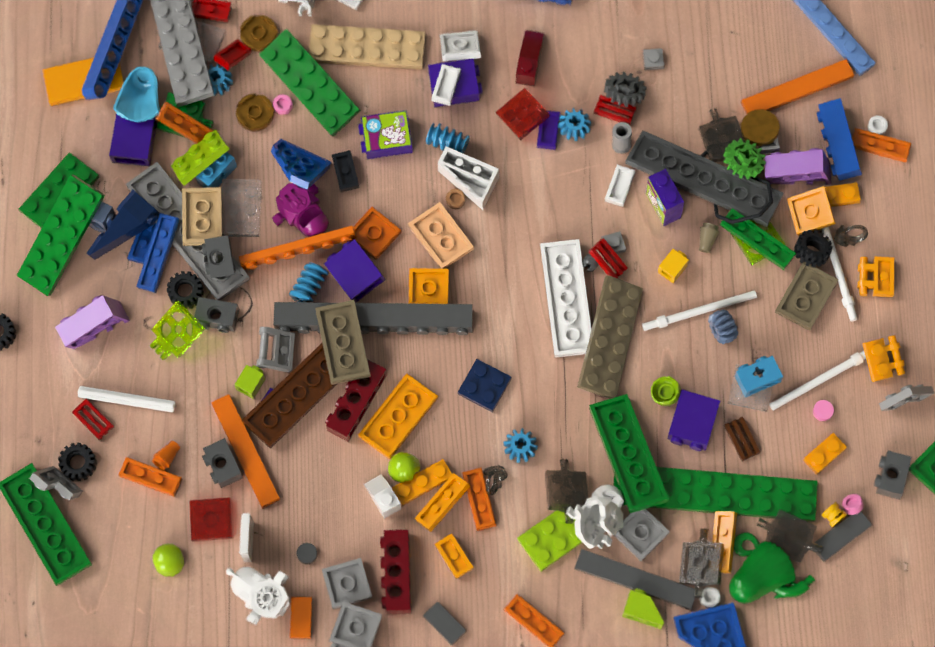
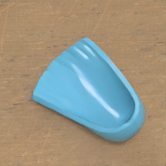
(138, 96)

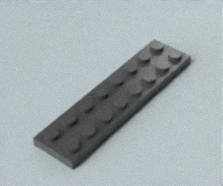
(703, 177)

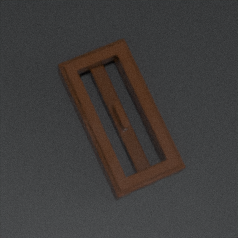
(735, 423)

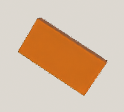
(301, 618)

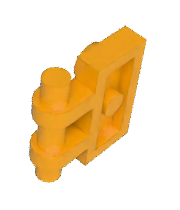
(882, 276)
(878, 358)

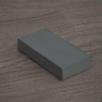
(444, 623)

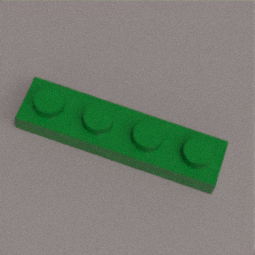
(759, 240)

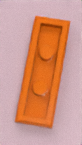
(182, 123)
(881, 145)
(150, 477)
(479, 499)
(534, 621)

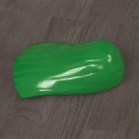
(761, 573)

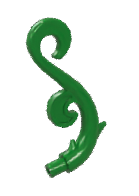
(784, 591)

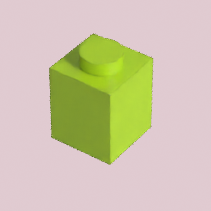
(250, 381)

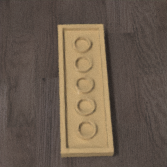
(367, 46)

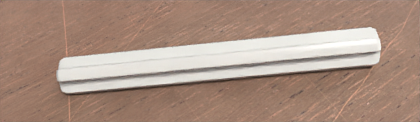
(126, 399)

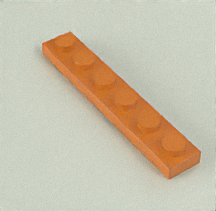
(291, 249)

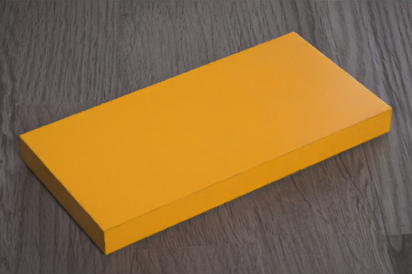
(66, 81)
(398, 416)

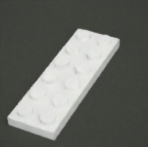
(566, 297)

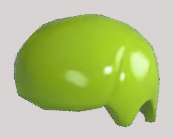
(665, 391)
(403, 467)
(168, 560)

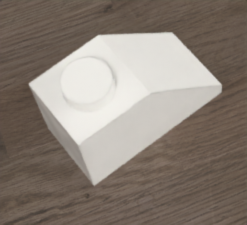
(383, 496)

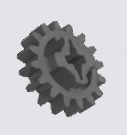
(624, 88)

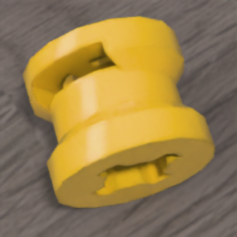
(832, 513)

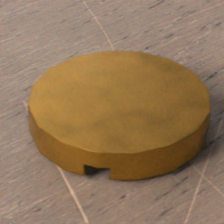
(258, 32)
(254, 112)
(760, 127)

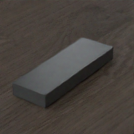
(842, 535)

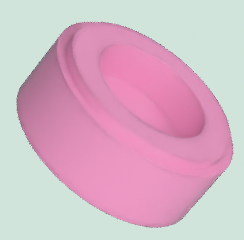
(282, 104)
(823, 410)
(852, 504)

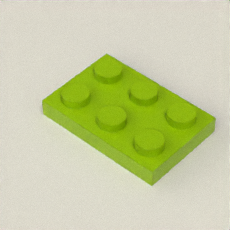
(199, 157)
(549, 540)

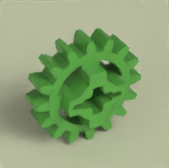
(744, 158)

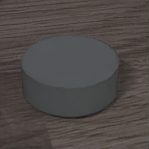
(306, 553)

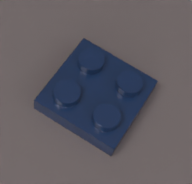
(484, 385)

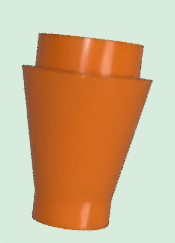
(166, 455)

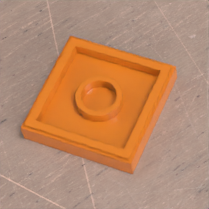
(375, 232)

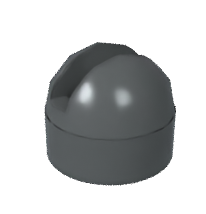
(590, 262)

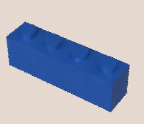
(840, 140)

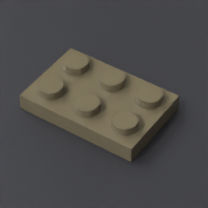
(806, 296)

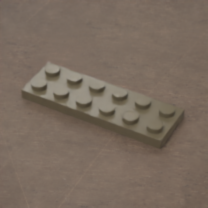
(610, 337)

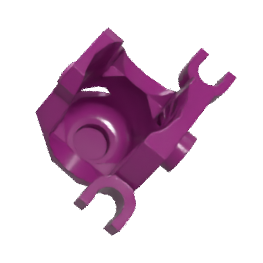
(301, 210)

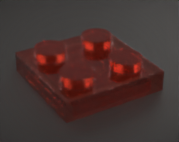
(522, 114)
(210, 519)

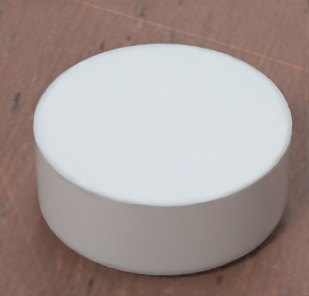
(878, 125)
(710, 598)

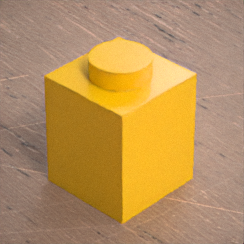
(673, 265)

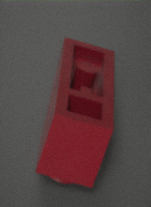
(529, 58)

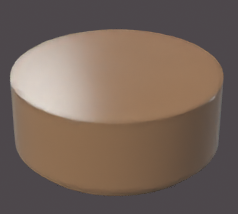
(455, 199)

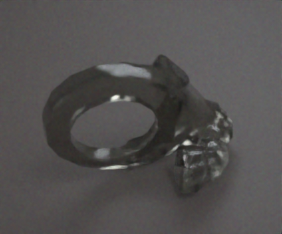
(843, 239)
(499, 475)

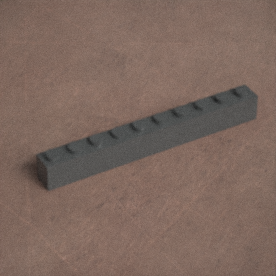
(382, 317)

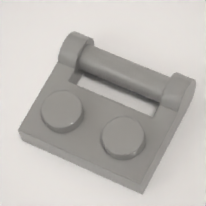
(281, 350)

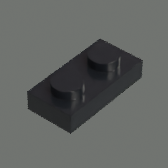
(345, 171)

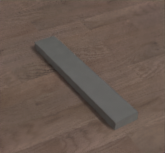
(635, 579)

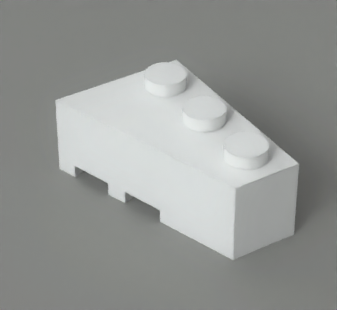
(469, 175)

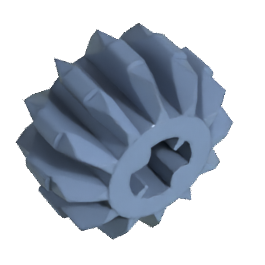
(723, 326)

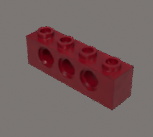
(345, 428)
(401, 603)

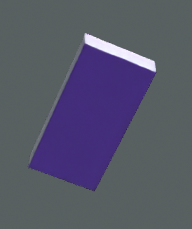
(549, 131)

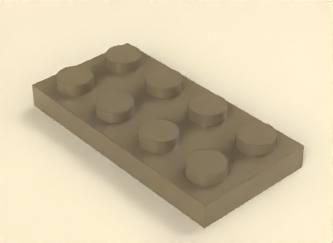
(342, 342)

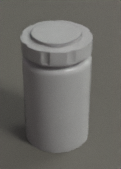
(621, 137)

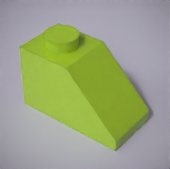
(642, 609)

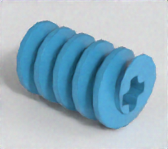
(444, 139)
(308, 282)

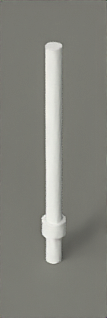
(848, 300)
(663, 321)
(855, 359)

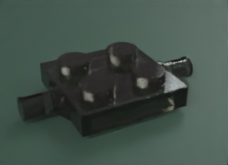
(719, 134)
(565, 489)
(791, 535)
(701, 563)

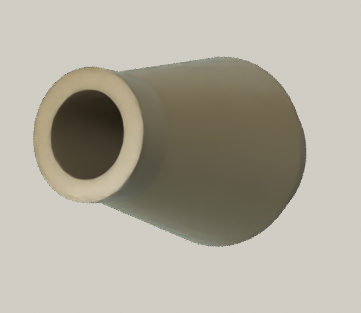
(708, 235)

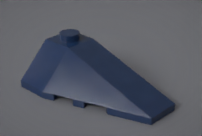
(133, 218)

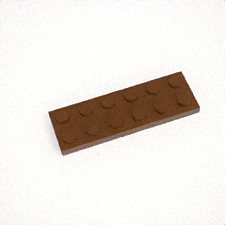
(291, 399)

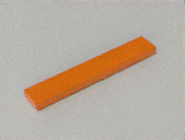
(799, 87)
(245, 451)

